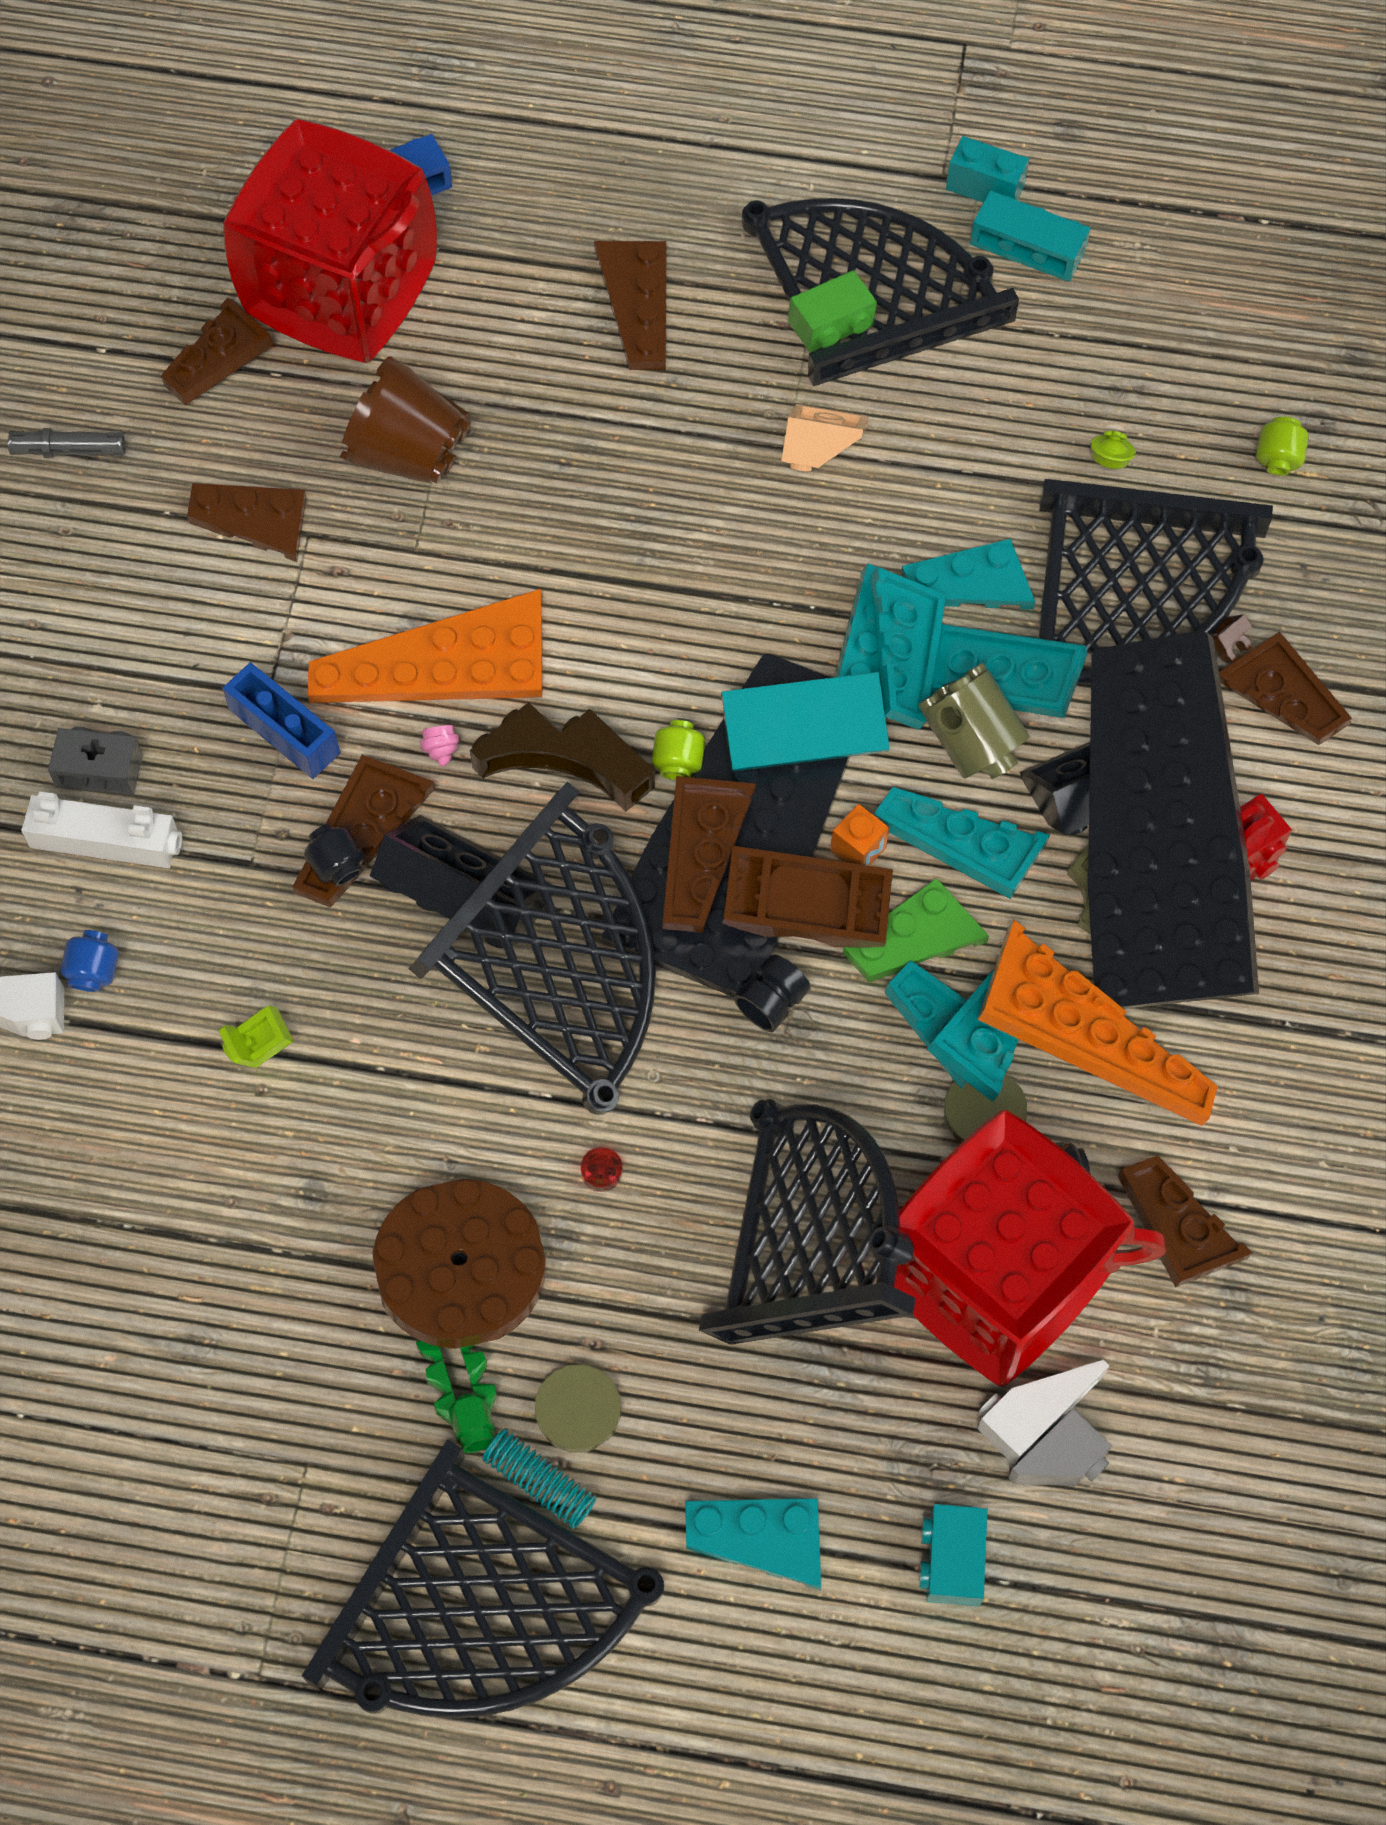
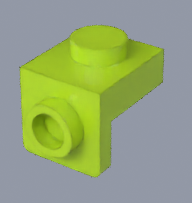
(256, 1038)

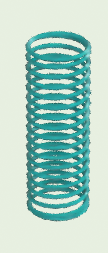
(497, 1453)

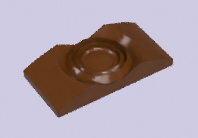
(807, 898)

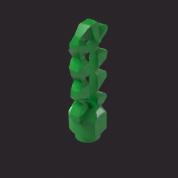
(469, 1413)

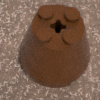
(403, 427)

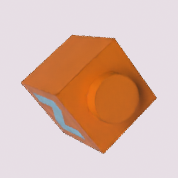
(859, 837)

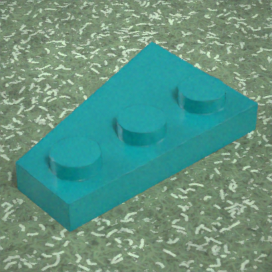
(925, 1005)

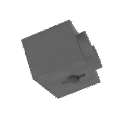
(95, 761)

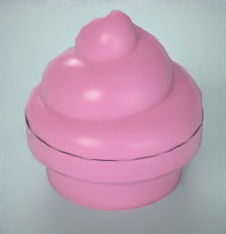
(436, 749)

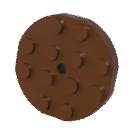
(459, 1263)

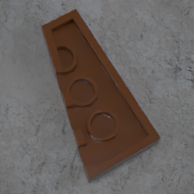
(637, 295)
(370, 806)
(702, 836)

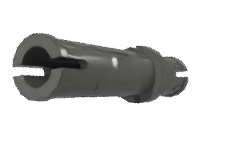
(66, 443)

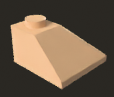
(819, 435)

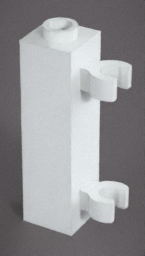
(101, 831)

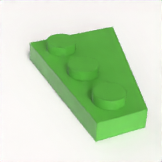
(919, 930)

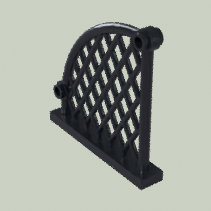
(890, 341)
(1163, 511)
(442, 955)
(818, 1310)
(447, 1476)

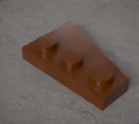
(218, 352)
(256, 514)
(1287, 689)
(1192, 1236)

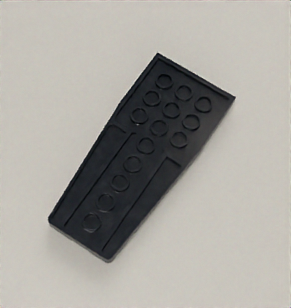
(783, 817)
(1166, 829)

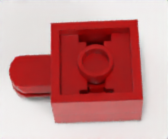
(1264, 836)

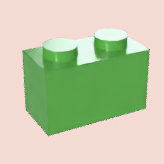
(832, 311)

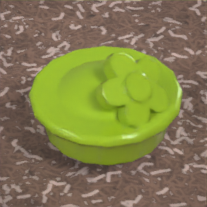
(1112, 450)

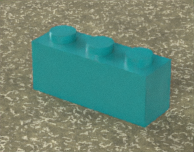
(1030, 235)

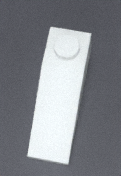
(32, 1005)
(1033, 1409)

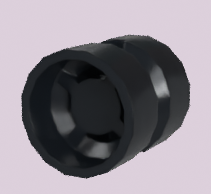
(776, 988)

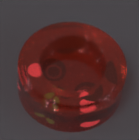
(601, 1169)

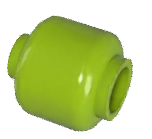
(1282, 445)
(678, 750)

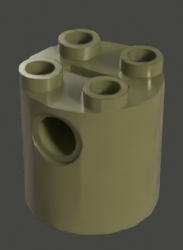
(975, 723)

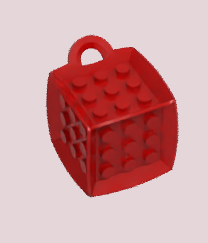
(331, 239)
(1011, 1246)

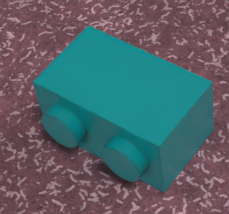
(982, 168)
(955, 1555)

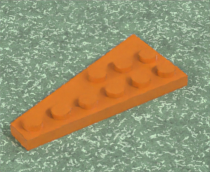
(465, 656)
(1080, 1024)

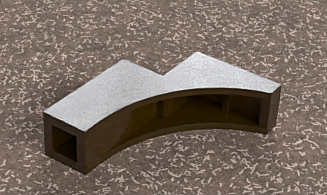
(582, 749)

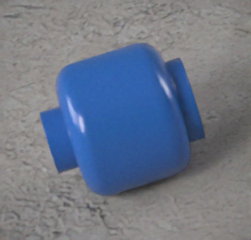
(89, 961)

